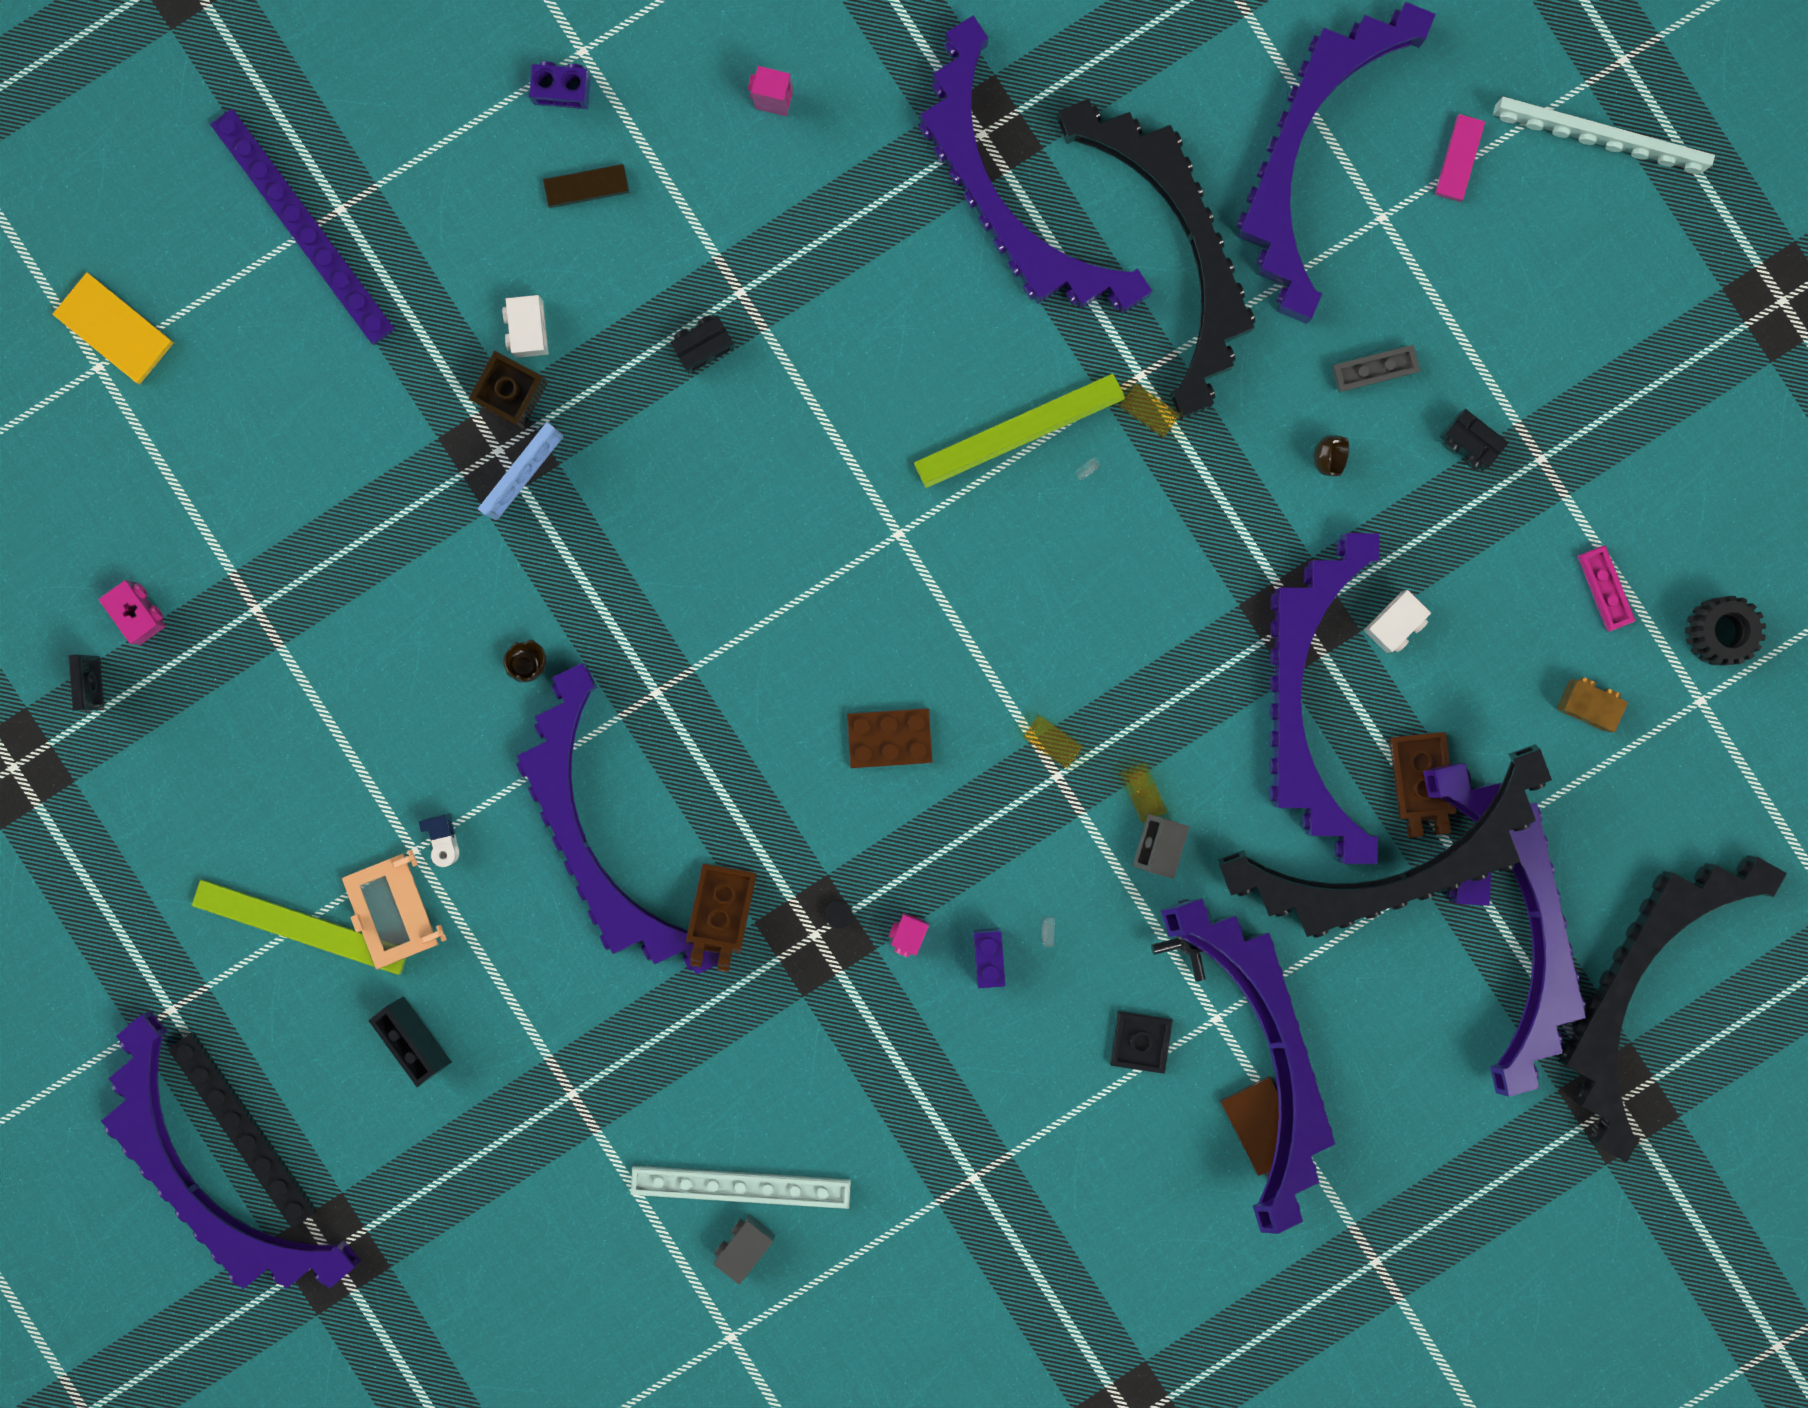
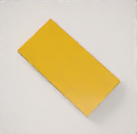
(113, 328)

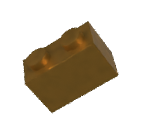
(1592, 705)

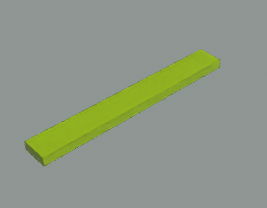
(1019, 430)
(286, 923)

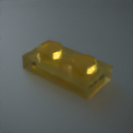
(1143, 791)

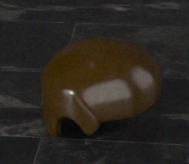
(1331, 455)
(525, 661)

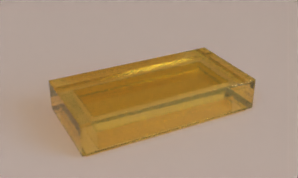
(1149, 410)
(1052, 741)

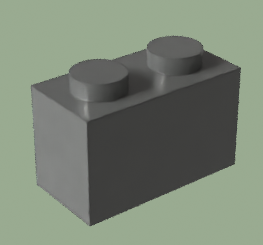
(1161, 846)
(743, 1249)

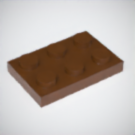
(889, 738)

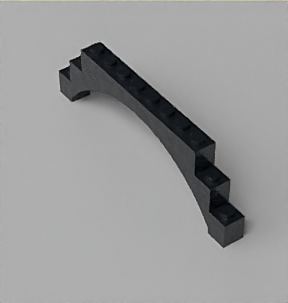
(1163, 165)
(1478, 852)
(1662, 916)

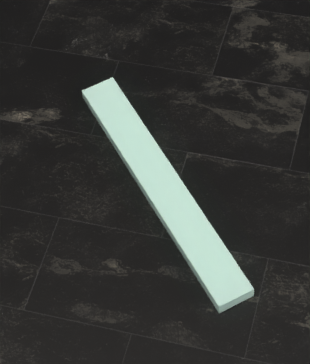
(740, 1187)

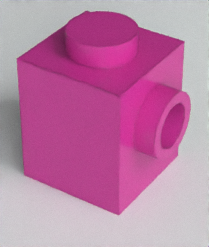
(908, 934)

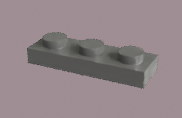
(1376, 368)

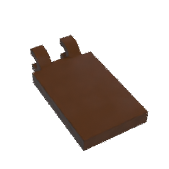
(1409, 759)
(720, 914)
(1255, 1120)

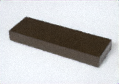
(586, 186)

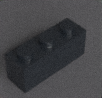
(410, 1041)

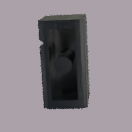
(702, 343)
(1473, 440)

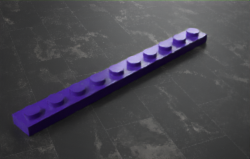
(302, 226)

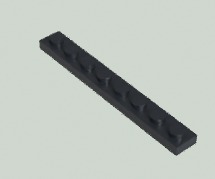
(242, 1130)

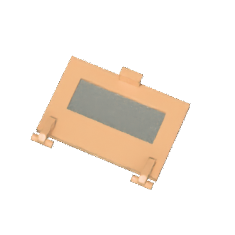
(390, 911)

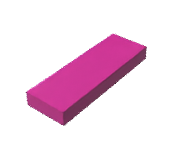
(1459, 158)
(1606, 588)

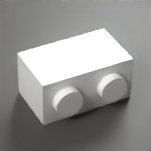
(526, 326)
(1398, 622)

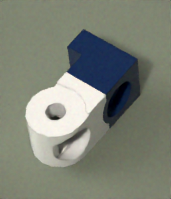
(443, 839)

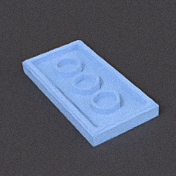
(521, 472)

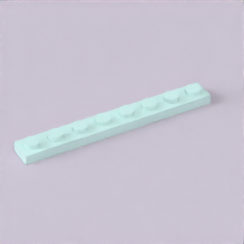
(1612, 138)

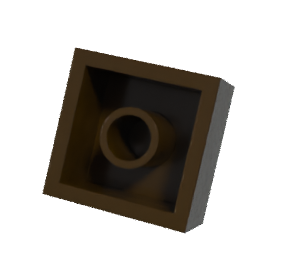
(508, 390)

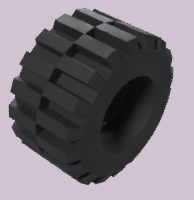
(1747, 630)

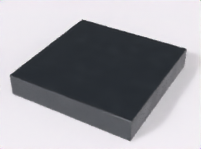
(86, 683)
(1141, 1042)

